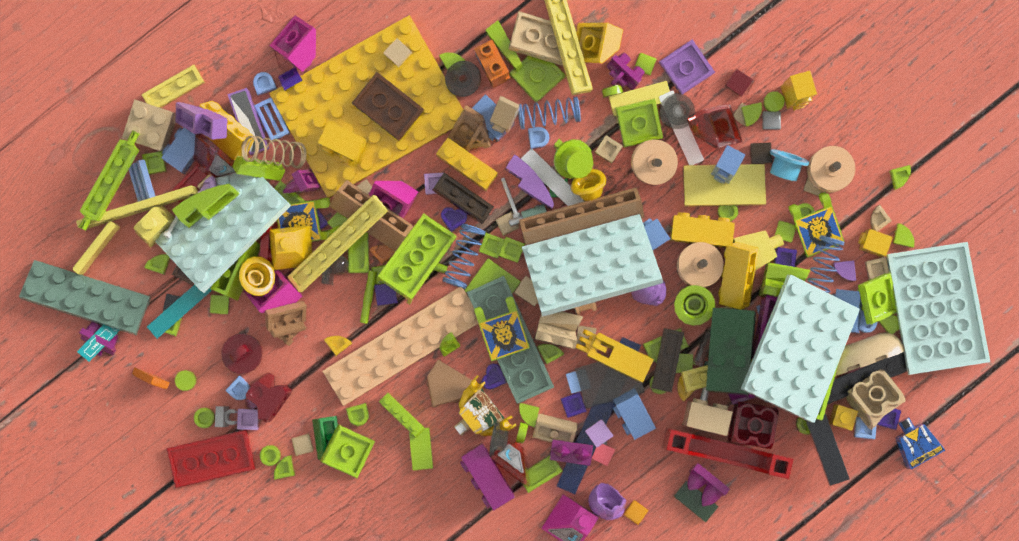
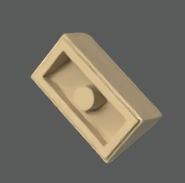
(554, 428)

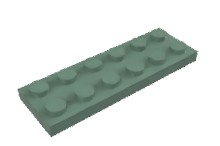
(84, 297)
(524, 369)

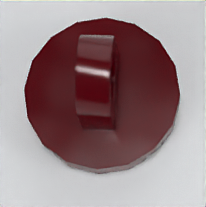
(241, 353)

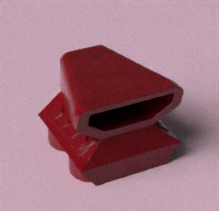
(267, 397)
(753, 425)

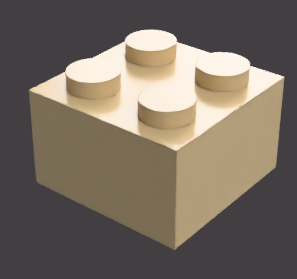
(152, 124)
(707, 418)

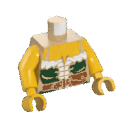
(479, 412)

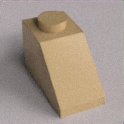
(504, 115)

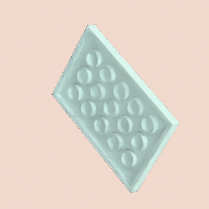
(216, 243)
(591, 265)
(938, 308)
(800, 348)

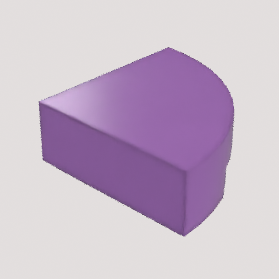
(846, 270)

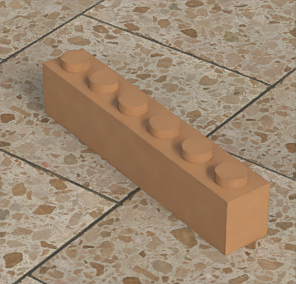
(581, 216)

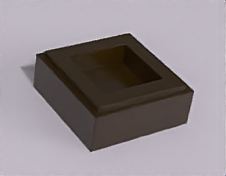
(760, 153)

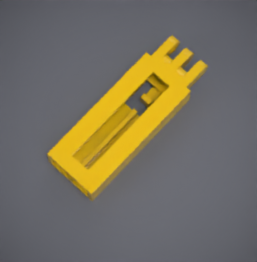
(621, 359)

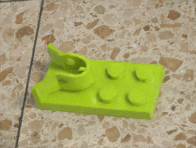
(416, 257)

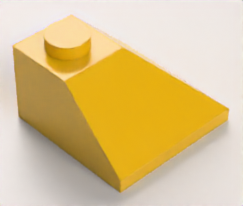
(598, 41)
(290, 246)

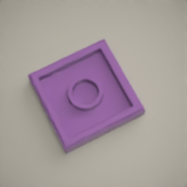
(686, 67)

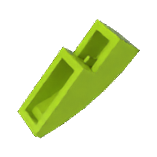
(205, 203)

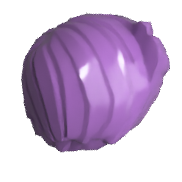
(651, 295)
(606, 502)

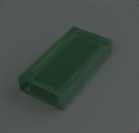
(693, 500)

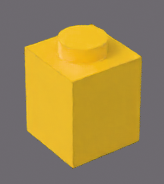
(874, 242)
(843, 417)

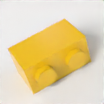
(341, 142)

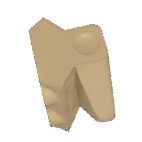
(559, 329)
(875, 397)

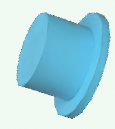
(787, 165)

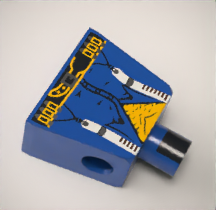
(917, 444)

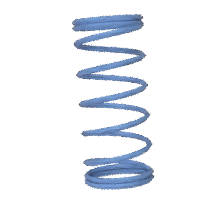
(576, 111)
(468, 228)
(833, 242)

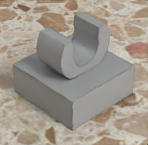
(222, 416)

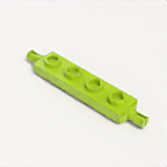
(109, 180)

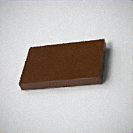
(388, 106)

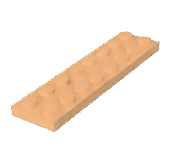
(401, 346)

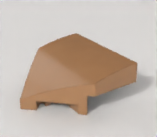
(470, 130)
(286, 321)
(445, 384)

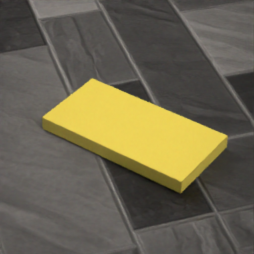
(743, 190)

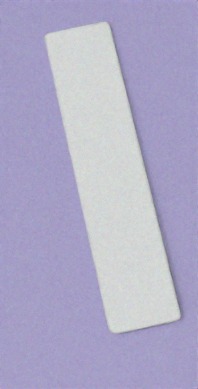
(686, 139)
(551, 178)

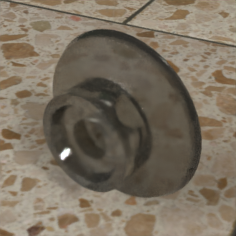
(469, 84)
(668, 113)
(499, 439)

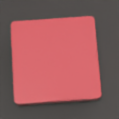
(603, 454)

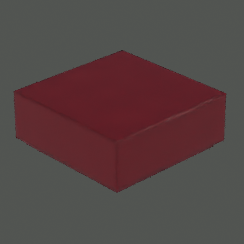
(738, 82)

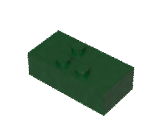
(730, 350)

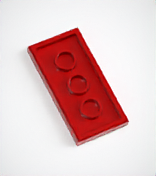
(211, 458)

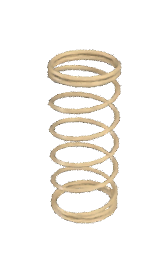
(291, 155)

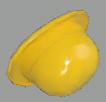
(590, 186)
(257, 276)

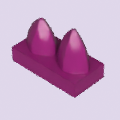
(302, 181)
(571, 452)
(714, 487)

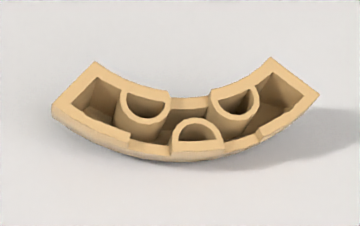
(869, 351)

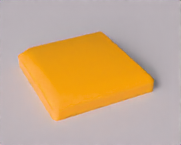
(635, 512)

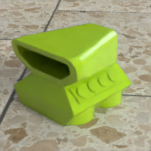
(775, 277)

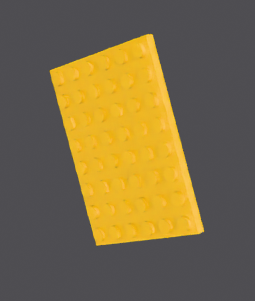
(328, 96)

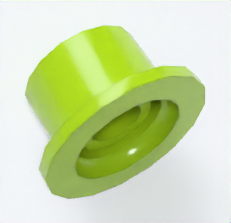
(573, 159)
(694, 305)

